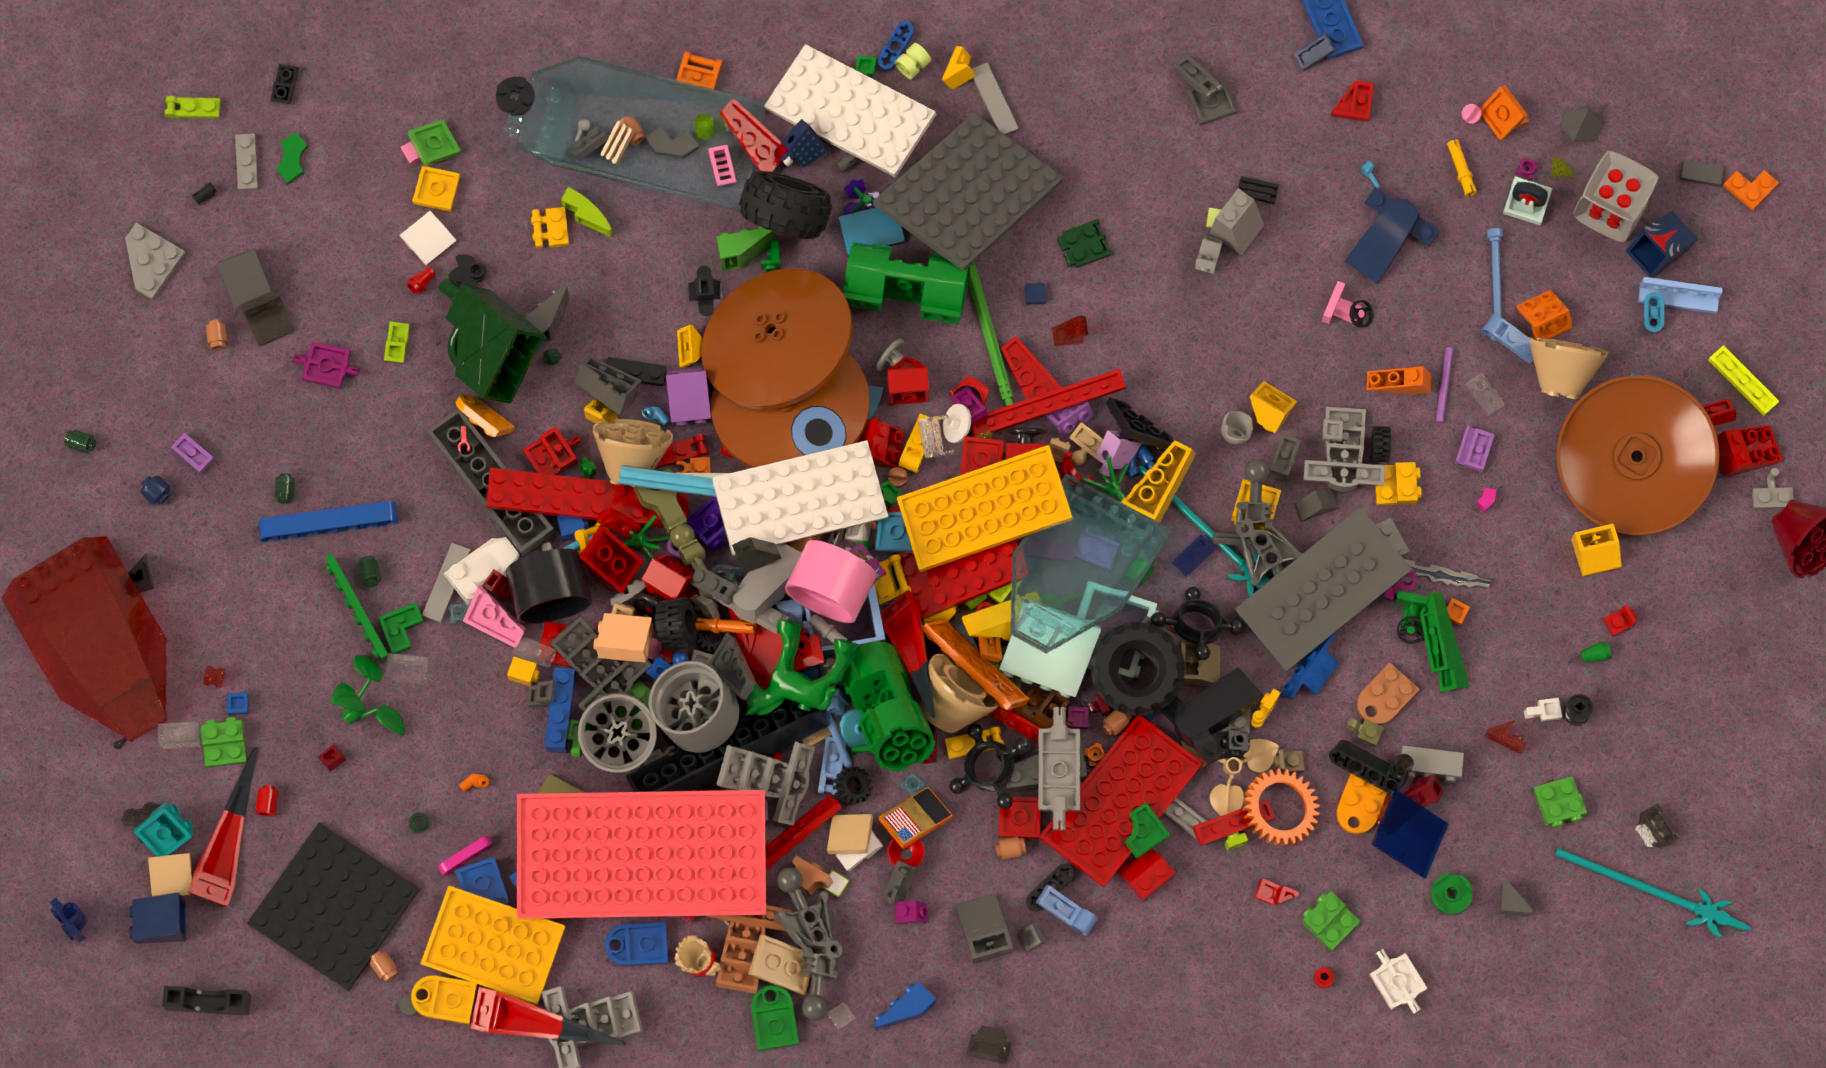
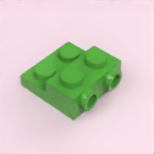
(224, 742)
(1560, 802)
(1330, 920)

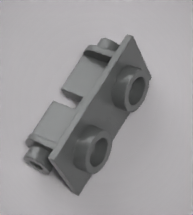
(899, 882)

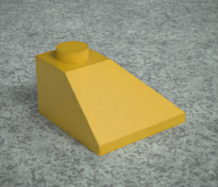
(1271, 406)

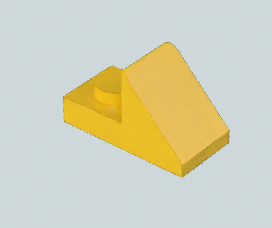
(958, 69)

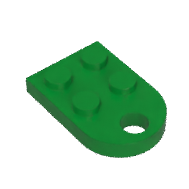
(774, 1020)

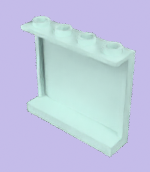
(1056, 670)

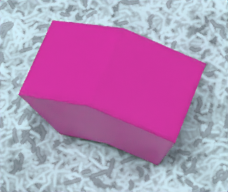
(1487, 499)

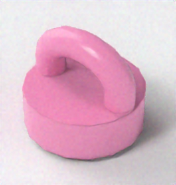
(1471, 113)

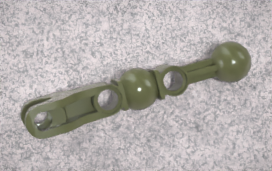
(674, 521)

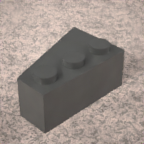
(608, 384)

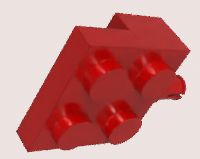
(552, 453)

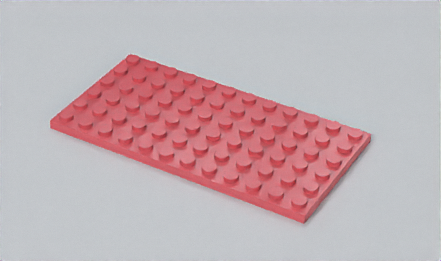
(641, 854)

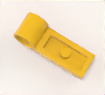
(913, 451)

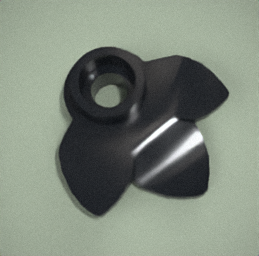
(464, 273)

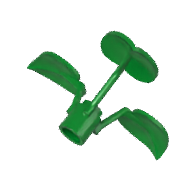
(346, 697)

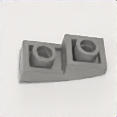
(635, 588)

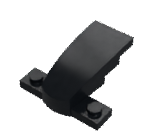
(1212, 712)

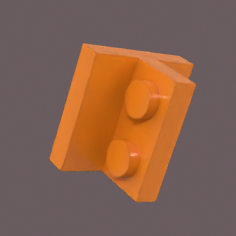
(1503, 113)

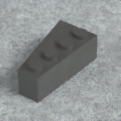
(1026, 774)

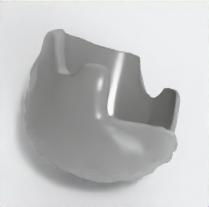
(1236, 427)

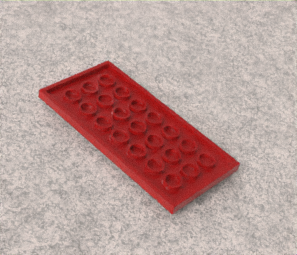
(1135, 771)

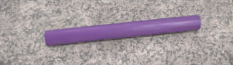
(1444, 385)

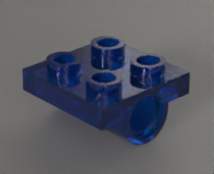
(64, 913)

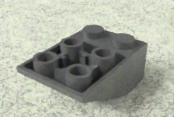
(549, 314)
(984, 928)

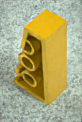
(1161, 482)

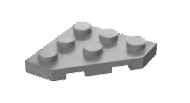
(151, 259)

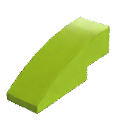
(585, 212)

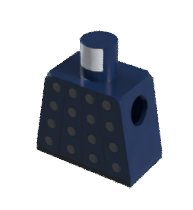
(802, 145)

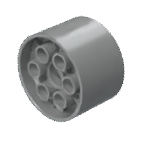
(719, 715)
(609, 763)

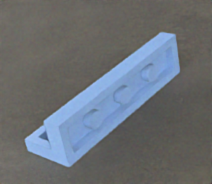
(1681, 294)

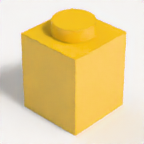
(523, 671)

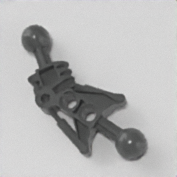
(1257, 472)
(819, 965)

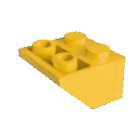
(1597, 549)

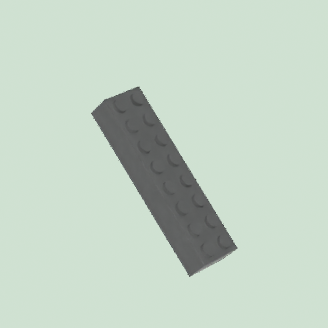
(522, 529)

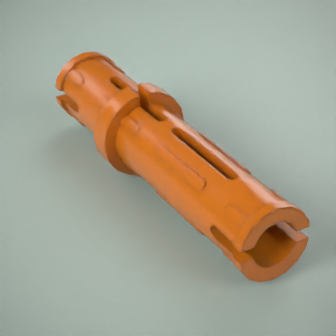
(718, 625)

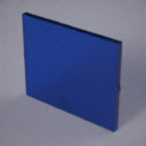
(1409, 834)

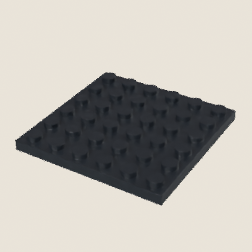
(333, 906)

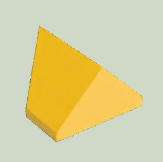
(597, 412)

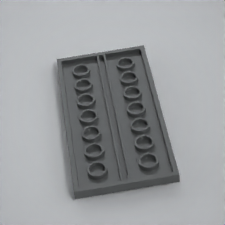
(1323, 589)

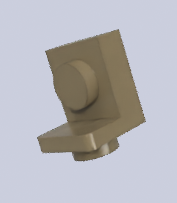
(1289, 760)

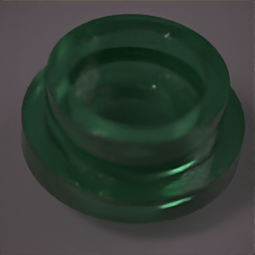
(552, 356)
(419, 816)

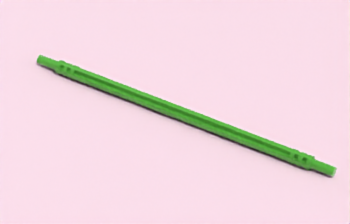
(990, 336)

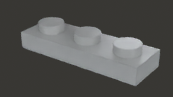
(246, 162)

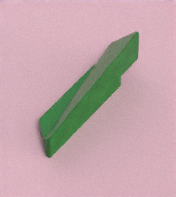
(1442, 645)

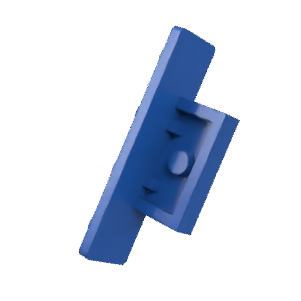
(1312, 671)

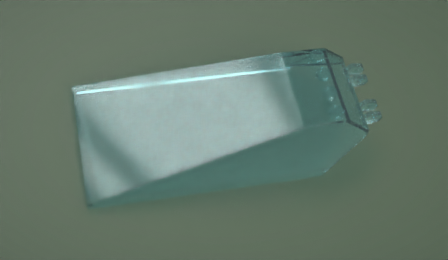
(608, 93)

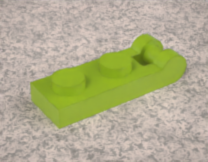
(193, 107)

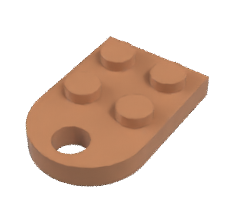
(1386, 694)

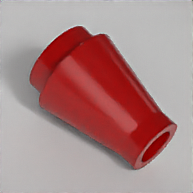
(420, 281)

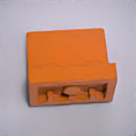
(1546, 315)

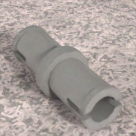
(825, 629)

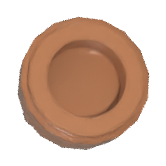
(897, 477)

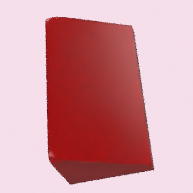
(1720, 412)

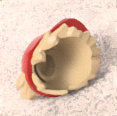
(696, 957)

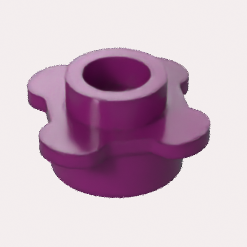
(1529, 174)

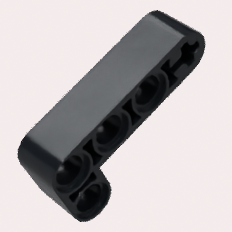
(1372, 768)

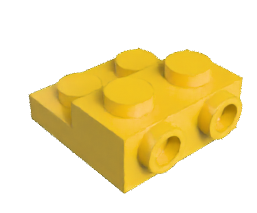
(1399, 485)
(1269, 495)

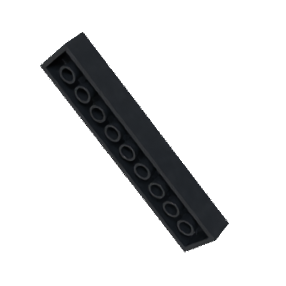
(756, 733)

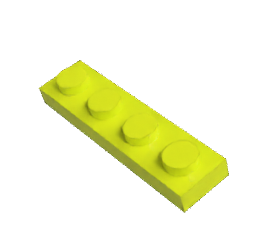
(1743, 380)

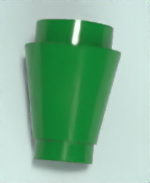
(1597, 652)

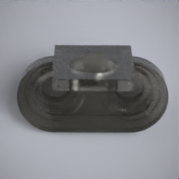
(135, 817)

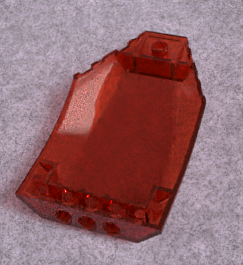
(94, 636)

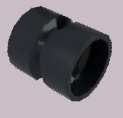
(1578, 709)

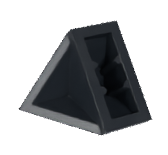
(141, 575)

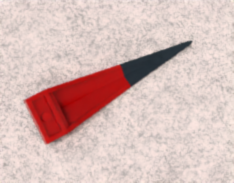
(904, 628)
(217, 868)
(510, 1015)

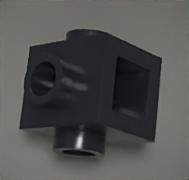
(1235, 743)

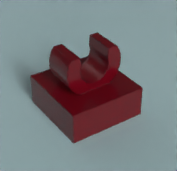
(1099, 705)

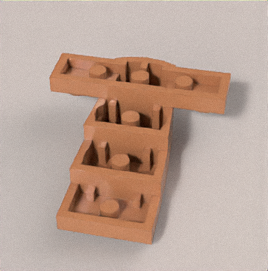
(741, 946)

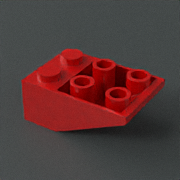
(1747, 449)

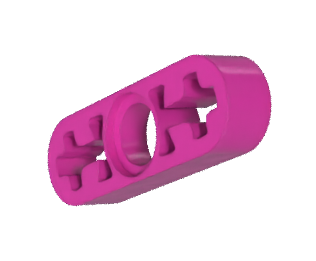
(460, 858)

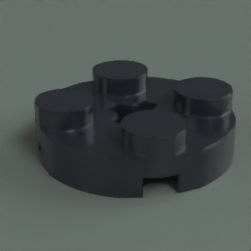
(510, 105)

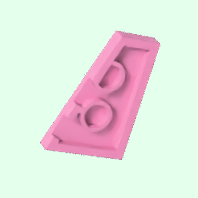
(493, 618)

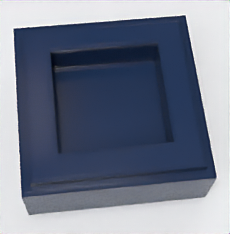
(1035, 293)

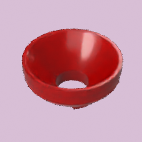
(917, 849)

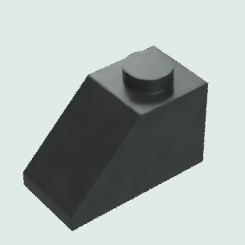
(755, 553)

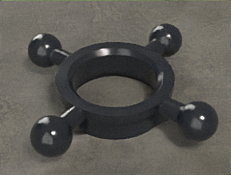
(1195, 635)
(975, 732)

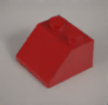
(1146, 874)

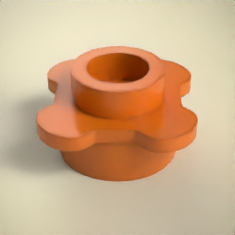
(1096, 748)

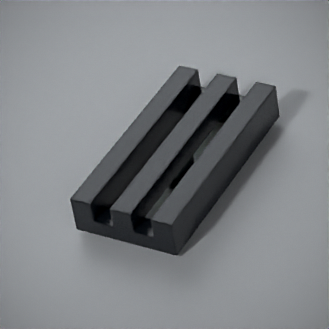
(1260, 190)

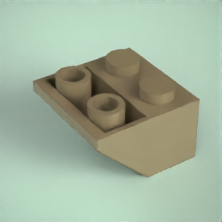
(1200, 672)

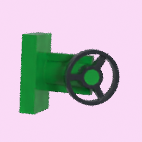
(1411, 618)

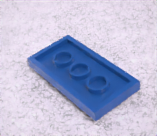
(1335, 20)

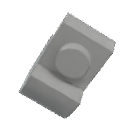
(1208, 254)

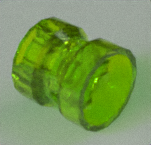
(703, 122)

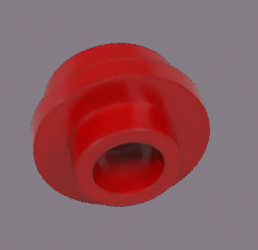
(1321, 983)

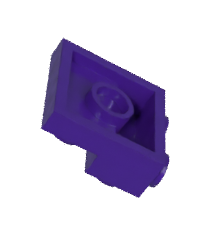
(709, 525)

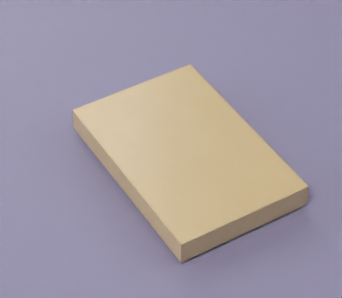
(779, 965)

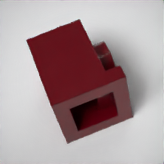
(498, 585)

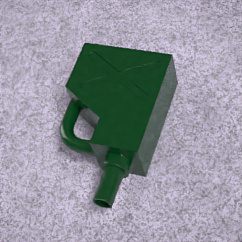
(488, 341)

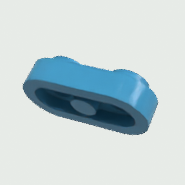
(1653, 312)

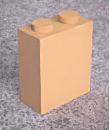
(624, 637)

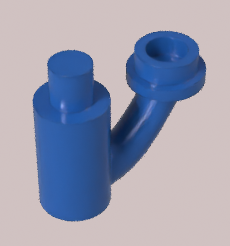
(1146, 458)

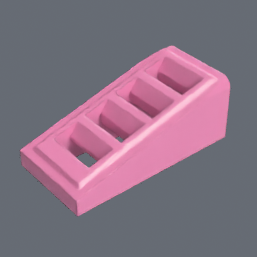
(717, 151)

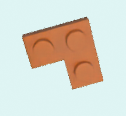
(1751, 193)

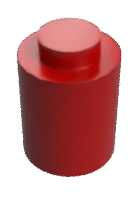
(267, 801)

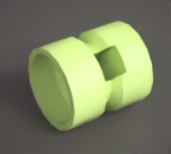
(915, 58)

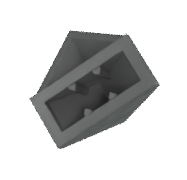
(1581, 125)

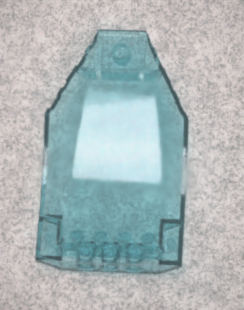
(1081, 568)

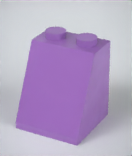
(688, 396)

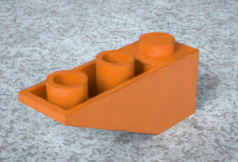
(1402, 380)

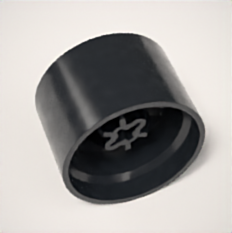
(548, 586)

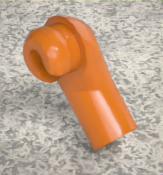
(474, 780)

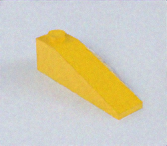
(990, 622)

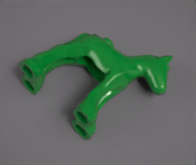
(794, 685)

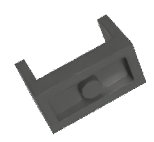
(1284, 457)

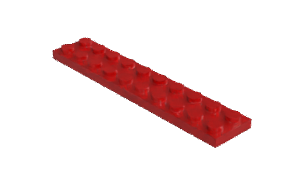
(567, 496)

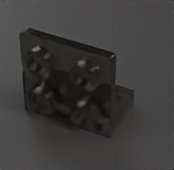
(267, 318)

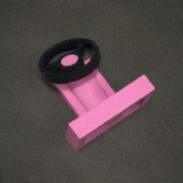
(1346, 310)

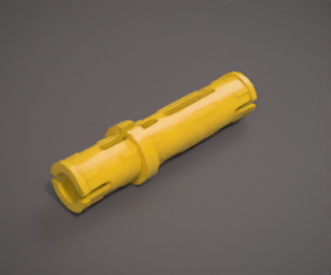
(1464, 175)

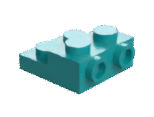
(164, 830)

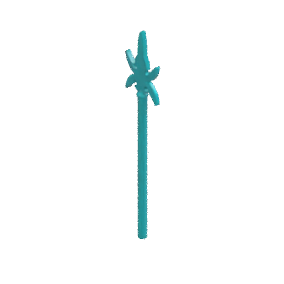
(1225, 547)
(1707, 912)

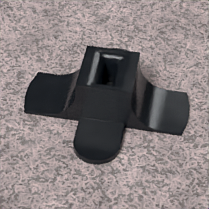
(705, 290)

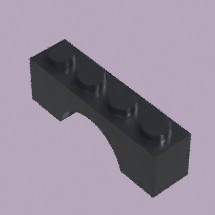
(218, 1002)

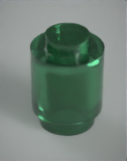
(80, 441)
(284, 488)
(369, 571)

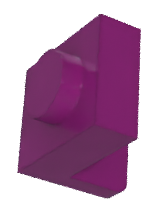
(911, 912)

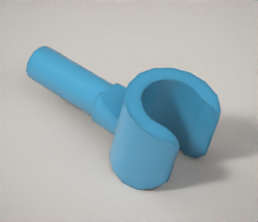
(1367, 168)

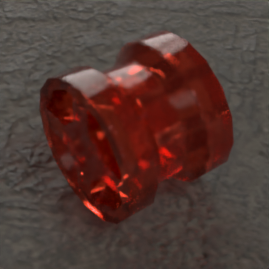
(214, 676)

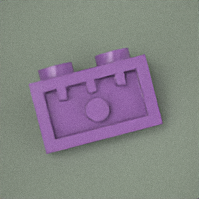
(1070, 418)

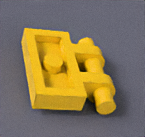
(556, 227)
(1267, 705)

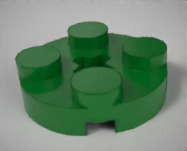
(1453, 882)

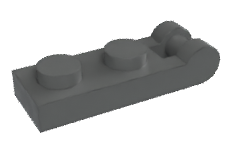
(1197, 77)
(713, 584)

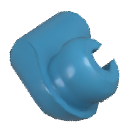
(657, 413)

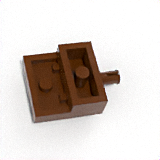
(1040, 707)

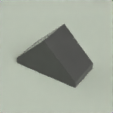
(1316, 504)
(1511, 902)

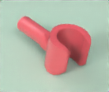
(463, 440)

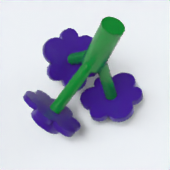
(855, 190)

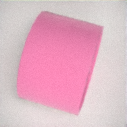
(830, 581)

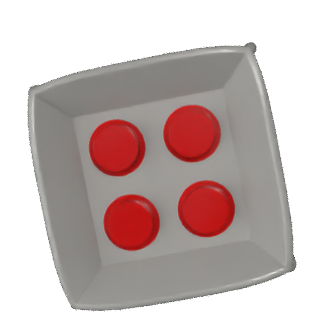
(1616, 196)

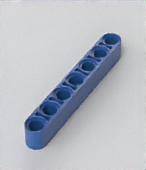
(328, 520)

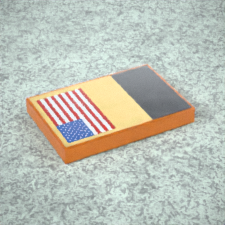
(915, 817)

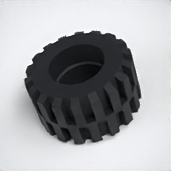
(676, 623)

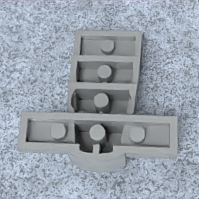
(1343, 459)
(763, 589)
(755, 771)
(611, 1015)

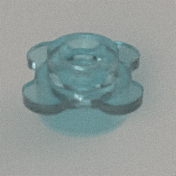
(457, 608)
(912, 779)

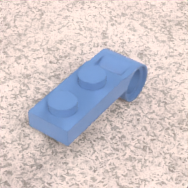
(1509, 336)
(1066, 910)

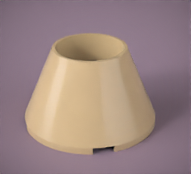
(955, 696)

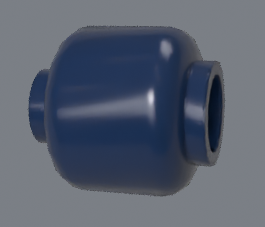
(155, 490)

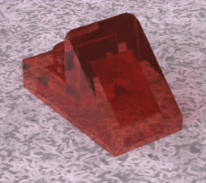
(1070, 332)
(1501, 735)

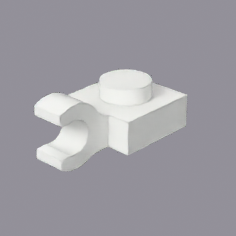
(1547, 710)

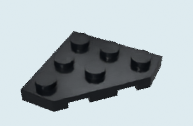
(1137, 427)

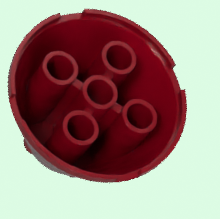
(1802, 537)

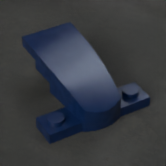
(1388, 234)

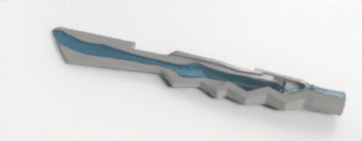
(1448, 576)

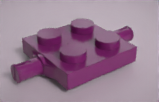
(326, 365)

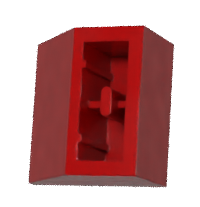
(884, 442)

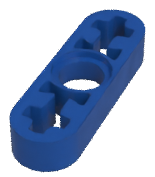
(893, 39)

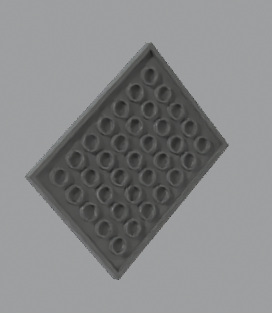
(968, 191)

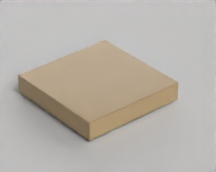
(850, 834)
(170, 874)

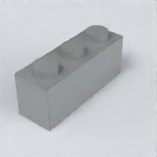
(1443, 764)

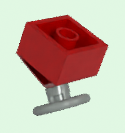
(906, 377)

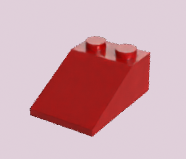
(610, 560)

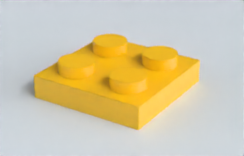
(436, 188)

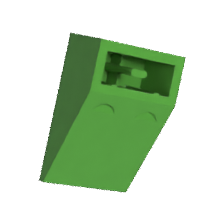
(742, 247)

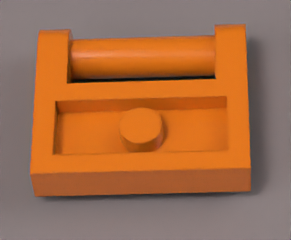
(697, 75)

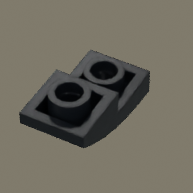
(285, 84)

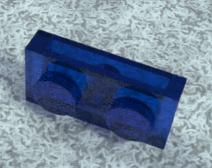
(1193, 555)

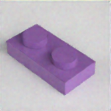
(192, 453)

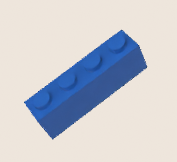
(560, 710)

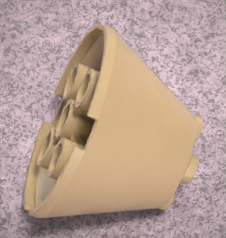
(1565, 365)
(630, 445)

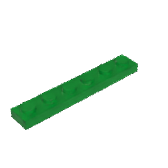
(352, 602)

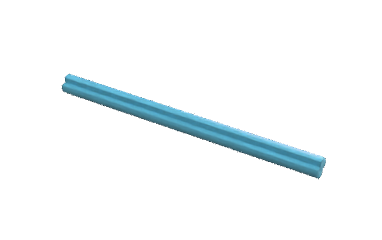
(666, 481)

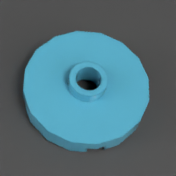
(850, 728)

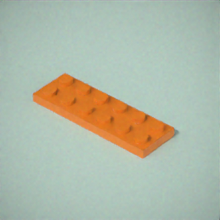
(979, 670)

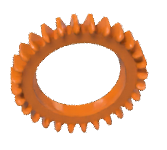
(1254, 813)

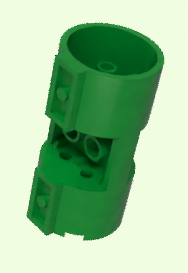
(874, 276)
(890, 718)

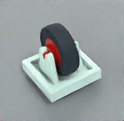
(1527, 200)

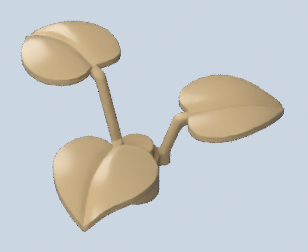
(1259, 759)

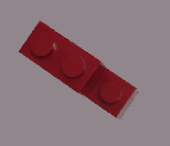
(1423, 791)

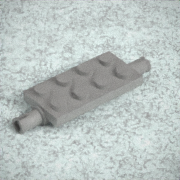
(1059, 769)

